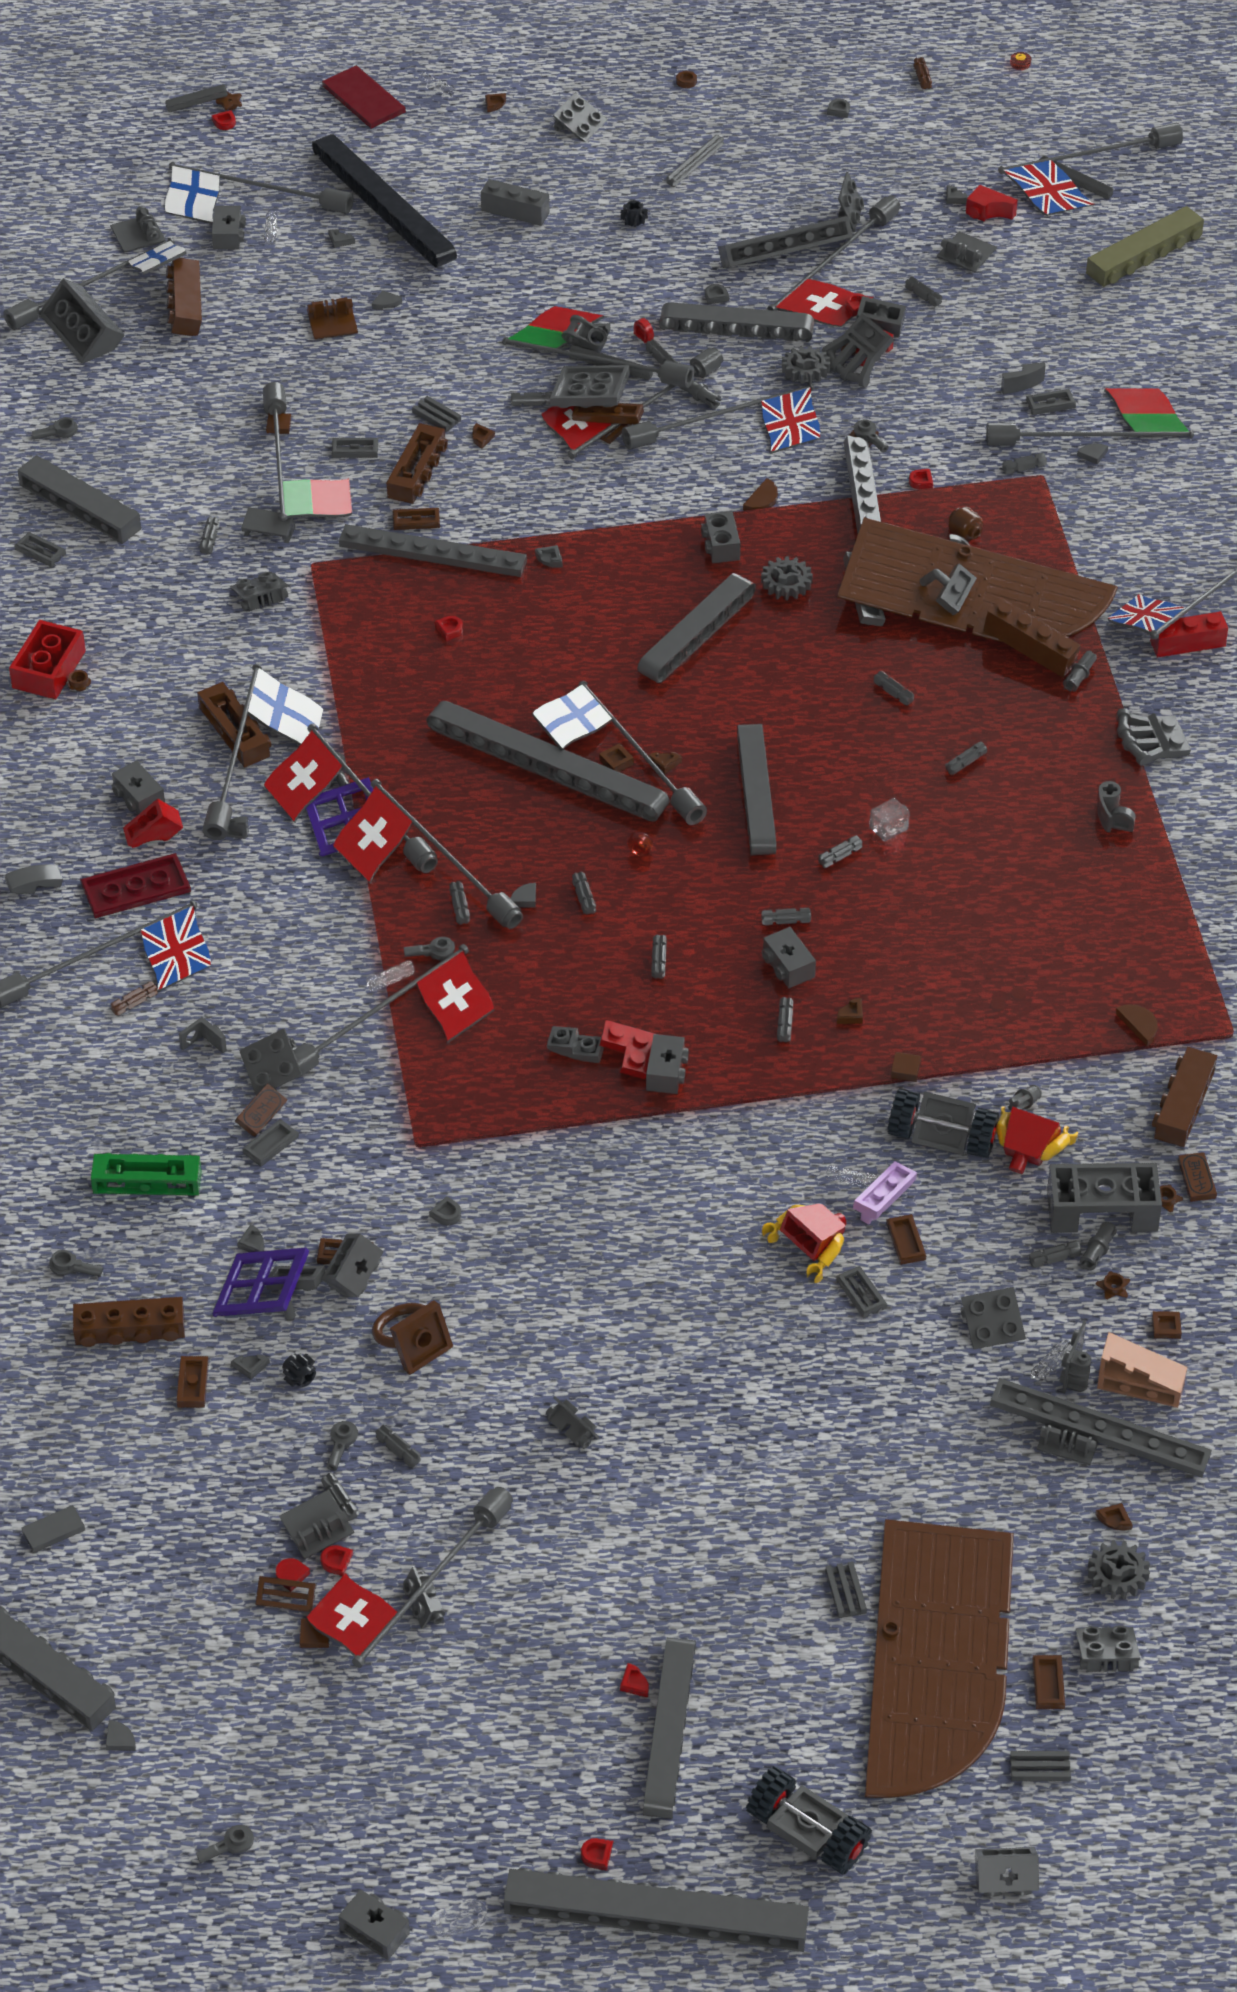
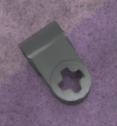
(584, 333)

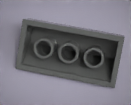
(80, 322)

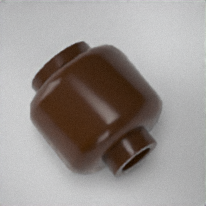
(965, 523)

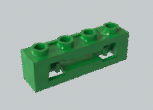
(146, 1174)

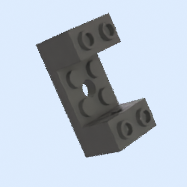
(1076, 1190)

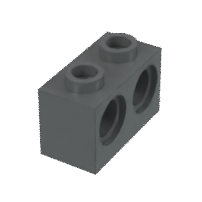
(721, 537)

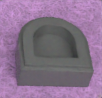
(839, 108)
(716, 294)
(1123, 818)
(446, 1212)

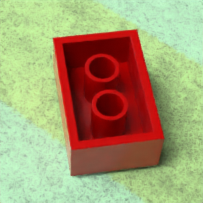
(47, 659)

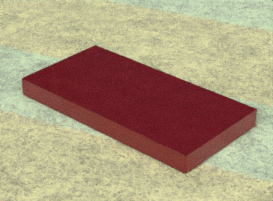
(363, 96)
(135, 885)

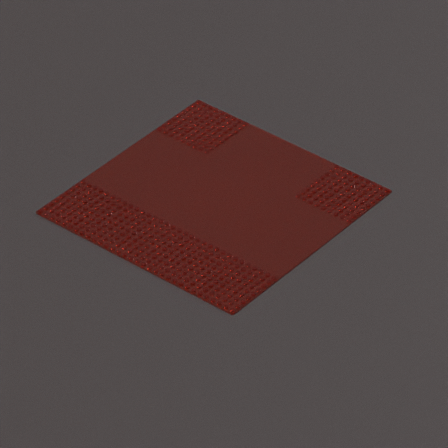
(971, 936)

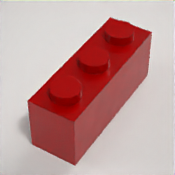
(1192, 635)

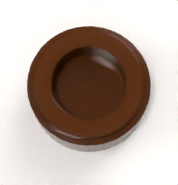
(686, 79)

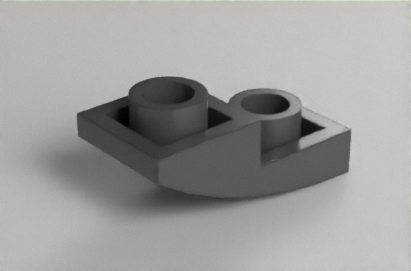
(1021, 380)
(28, 878)
(569, 1043)

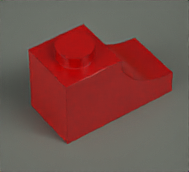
(988, 203)
(154, 823)

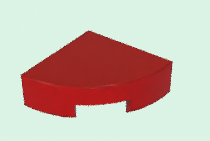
(634, 1681)

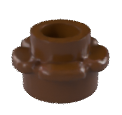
(78, 680)

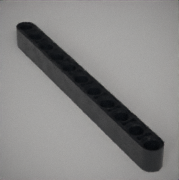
(384, 201)

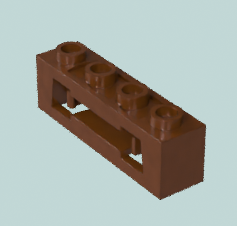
(400, 483)
(213, 704)

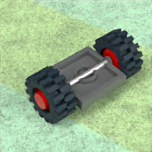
(943, 1123)
(808, 1820)

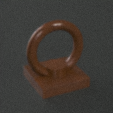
(417, 1337)

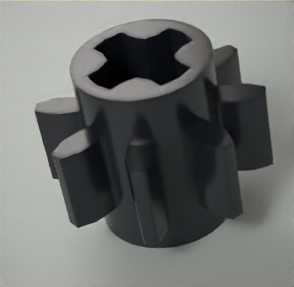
(634, 213)
(299, 1370)

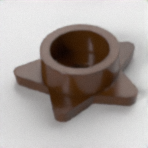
(230, 102)
(1169, 1192)
(1118, 1280)

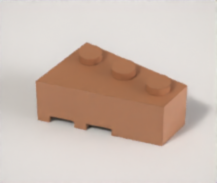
(1140, 1372)

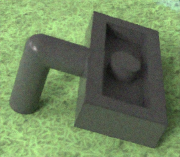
(955, 587)
(308, 1280)

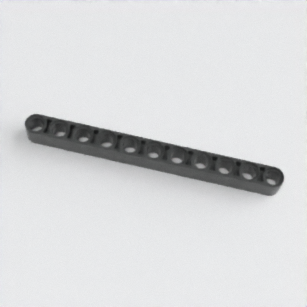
(548, 760)

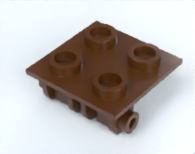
(332, 319)

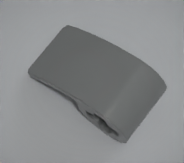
(1108, 799)

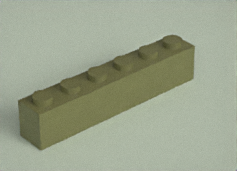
(1145, 246)

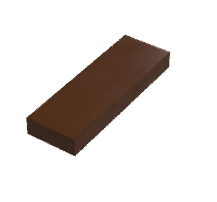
(619, 414)

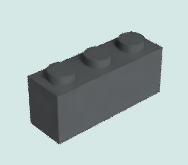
(515, 202)

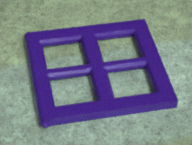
(319, 825)
(267, 1259)

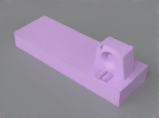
(884, 1191)

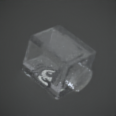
(889, 819)

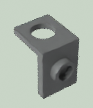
(203, 1028)

